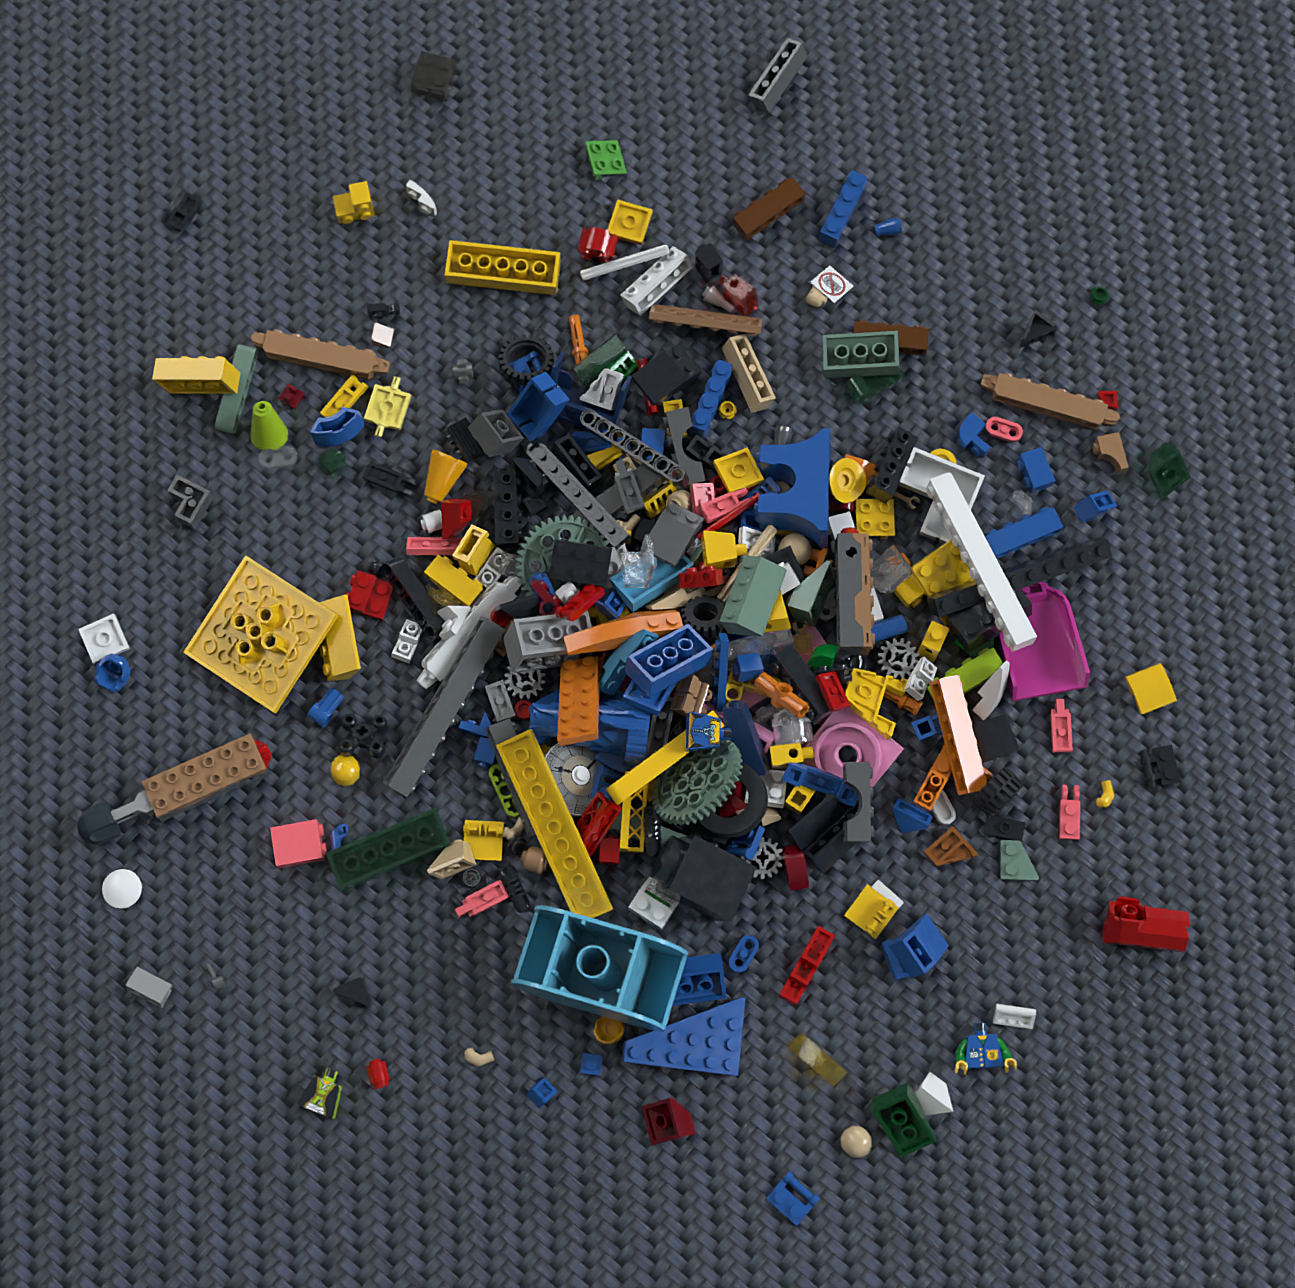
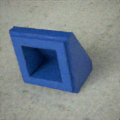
(541, 1092)

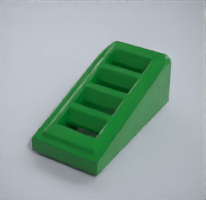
(627, 371)

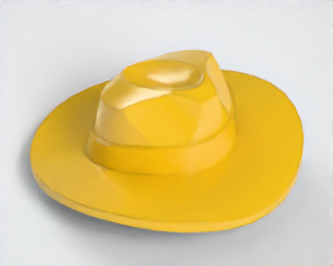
(847, 480)

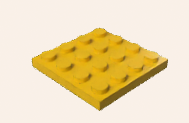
(941, 570)

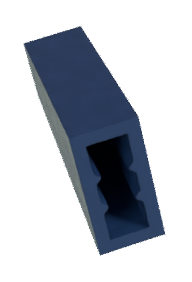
(745, 736)

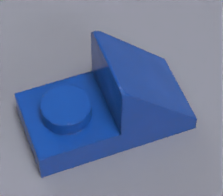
(470, 727)

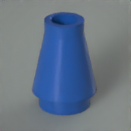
(889, 227)

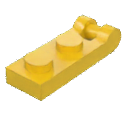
(344, 397)

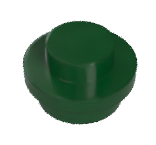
(1099, 295)

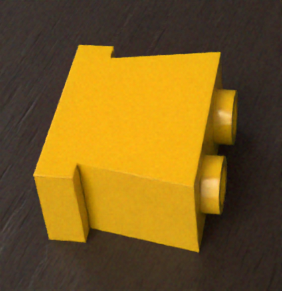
(473, 550)

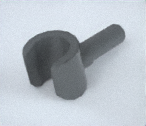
(218, 982)

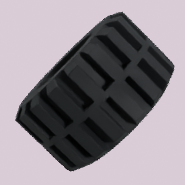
(704, 609)
(998, 792)

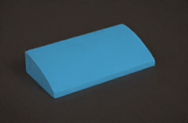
(663, 579)

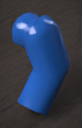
(337, 835)

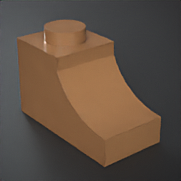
(1110, 448)

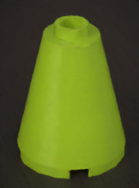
(267, 427)

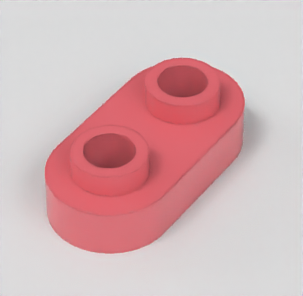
(1004, 427)

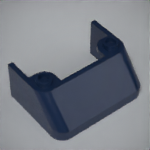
(575, 407)

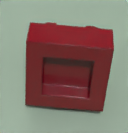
(291, 396)

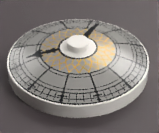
(574, 774)

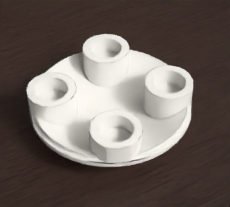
(121, 888)

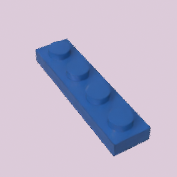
(720, 665)

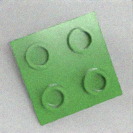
(605, 158)

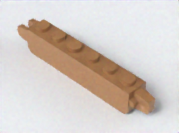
(320, 354)
(1049, 401)

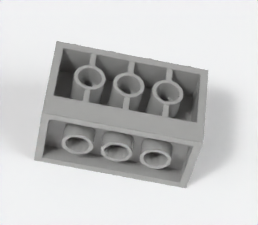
(539, 642)

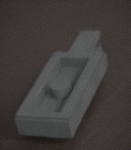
(628, 488)

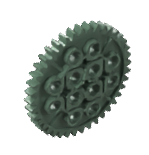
(535, 550)
(697, 783)

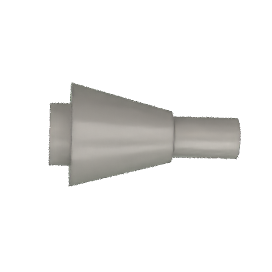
(714, 297)

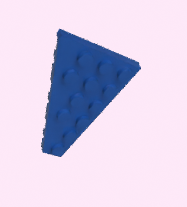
(697, 1043)

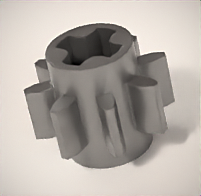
(463, 371)

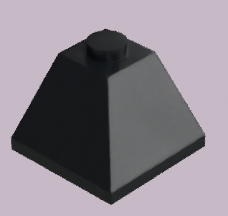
(519, 608)

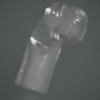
(1023, 500)

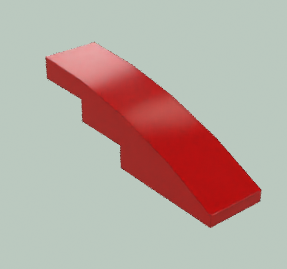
(806, 966)

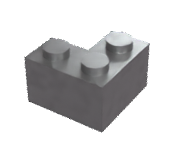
(193, 498)

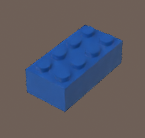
(668, 660)

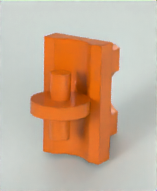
(816, 556)

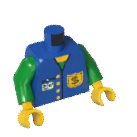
(983, 1051)

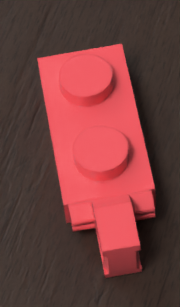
(1061, 728)
(483, 899)

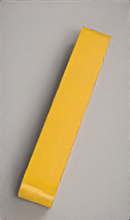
(650, 768)

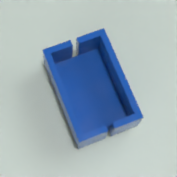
(540, 403)

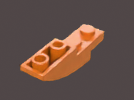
(934, 781)

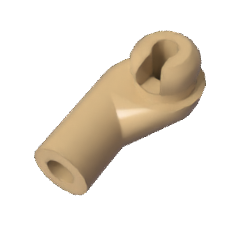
(631, 523)

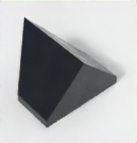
(1038, 329)

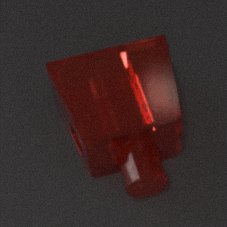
(739, 294)

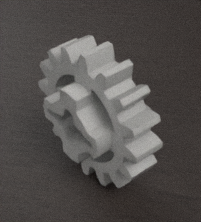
(894, 652)
(520, 686)
(770, 859)

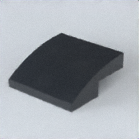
(995, 738)

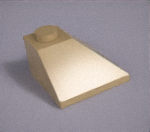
(452, 860)

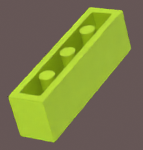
(975, 671)

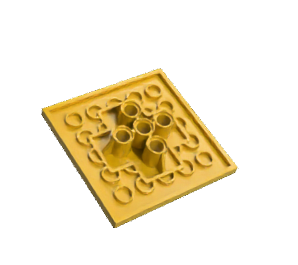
(295, 623)

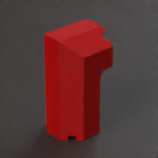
(1145, 926)

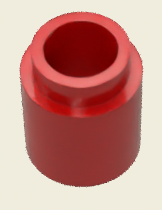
(378, 1074)

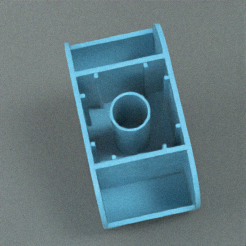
(600, 968)

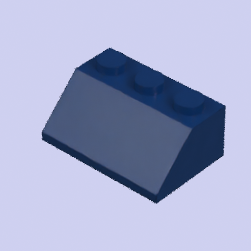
(701, 980)

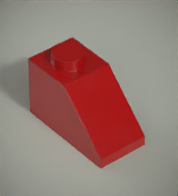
(455, 516)

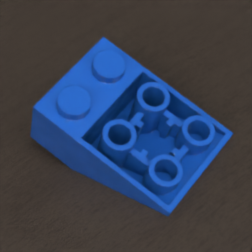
(919, 947)

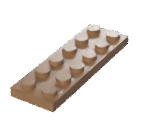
(699, 318)

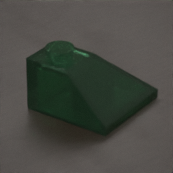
(1167, 469)

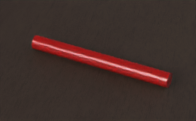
(731, 515)

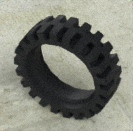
(524, 344)

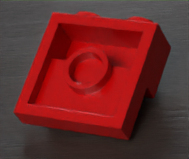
(706, 577)
(369, 595)

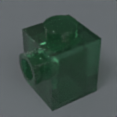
(333, 462)

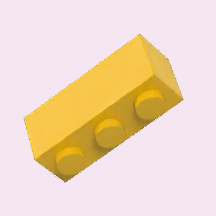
(454, 580)

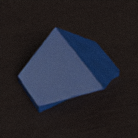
(610, 604)

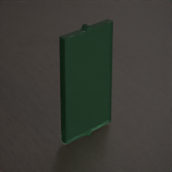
(598, 360)

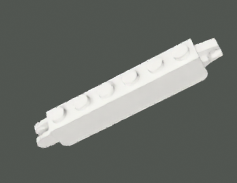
(443, 655)

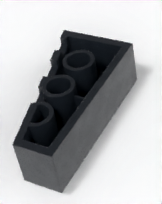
(976, 625)

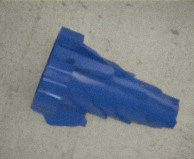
(620, 731)

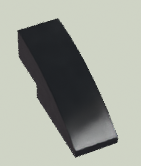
(703, 452)

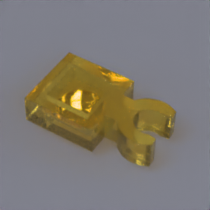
(443, 597)
(802, 641)

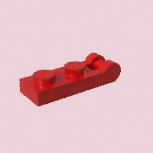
(580, 603)

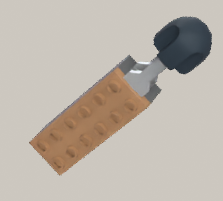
(182, 788)

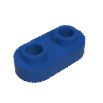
(743, 954)

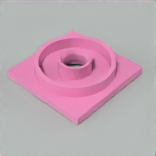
(849, 729)

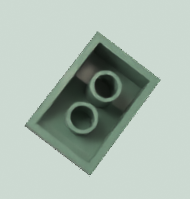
(811, 594)

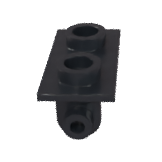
(841, 671)

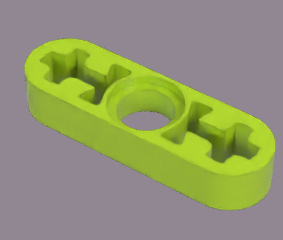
(495, 780)

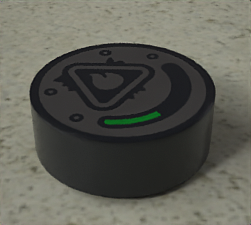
(471, 877)

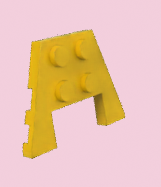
(866, 694)

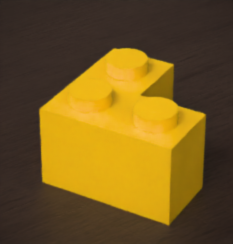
(355, 204)

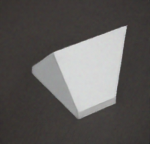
(933, 1096)

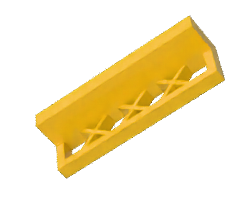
(625, 826)

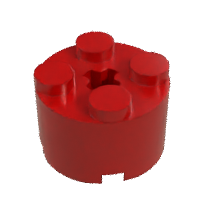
(597, 244)

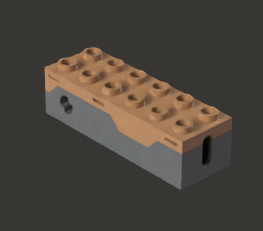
(853, 592)

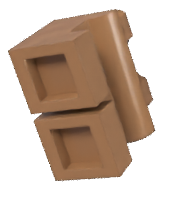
(691, 696)

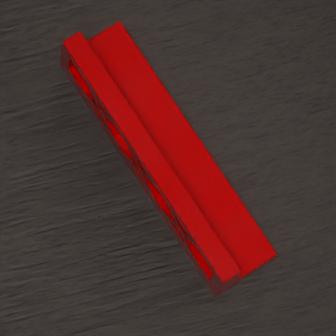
(600, 821)

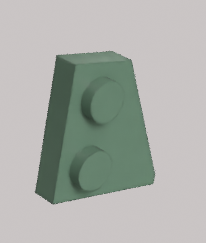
(1015, 862)

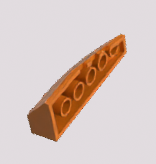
(614, 632)

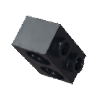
(708, 262)

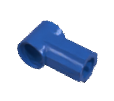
(322, 712)

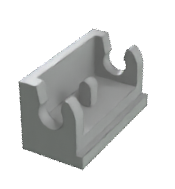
(149, 987)

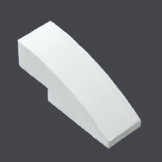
(992, 691)

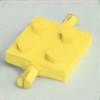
(387, 407)

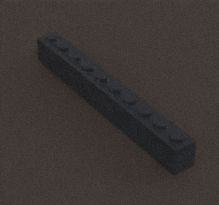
(1024, 575)

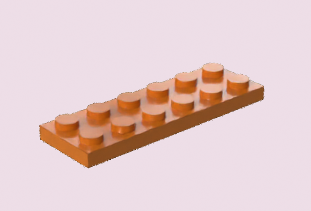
(579, 700)

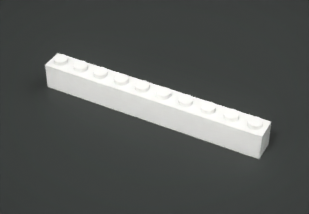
(981, 562)

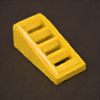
(604, 457)
(652, 512)

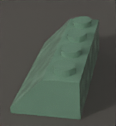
(861, 354)
(752, 596)

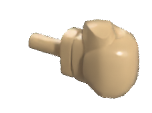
(816, 297)

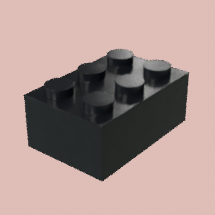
(580, 562)

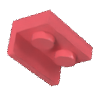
(701, 494)

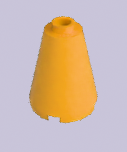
(442, 475)

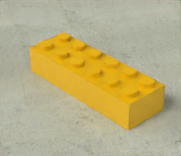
(502, 267)

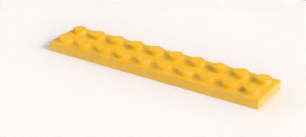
(554, 825)

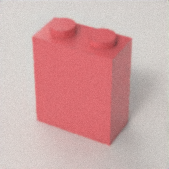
(298, 843)

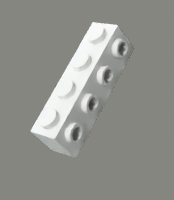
(656, 281)

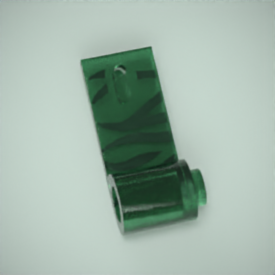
(868, 386)

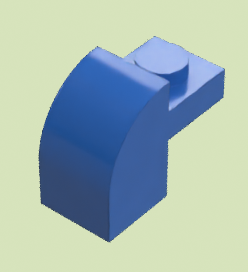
(968, 435)
(927, 728)

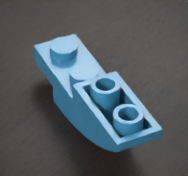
(616, 663)

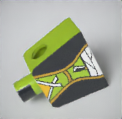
(322, 1094)

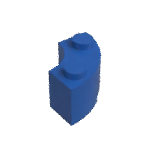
(337, 428)

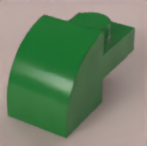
(822, 656)

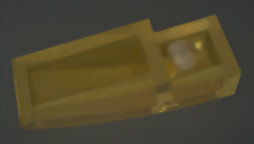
(817, 1060)

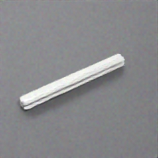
(624, 262)

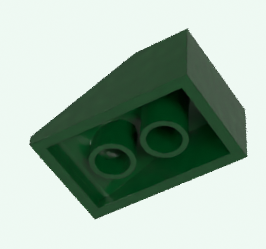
(903, 1119)

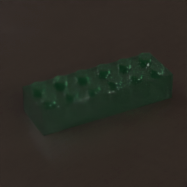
(388, 850)

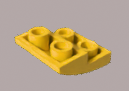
(1151, 688)

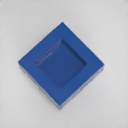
(591, 1064)

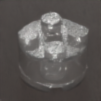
(792, 730)

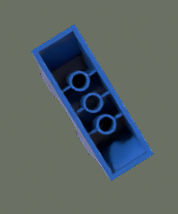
(806, 504)

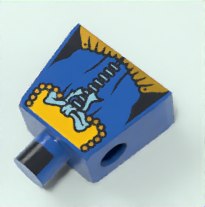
(704, 732)

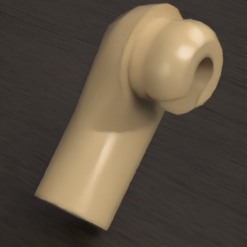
(513, 832)
(477, 1059)

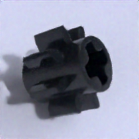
(856, 661)

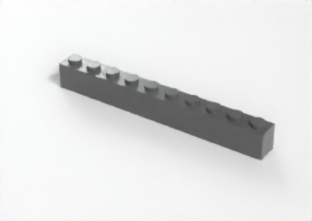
(444, 706)

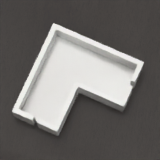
(916, 476)

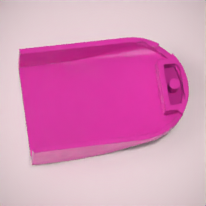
(1056, 657)

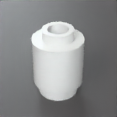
(432, 521)

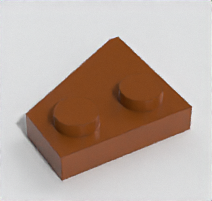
(949, 849)

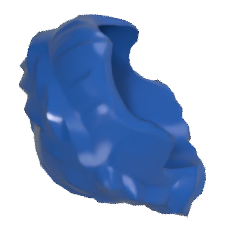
(112, 672)

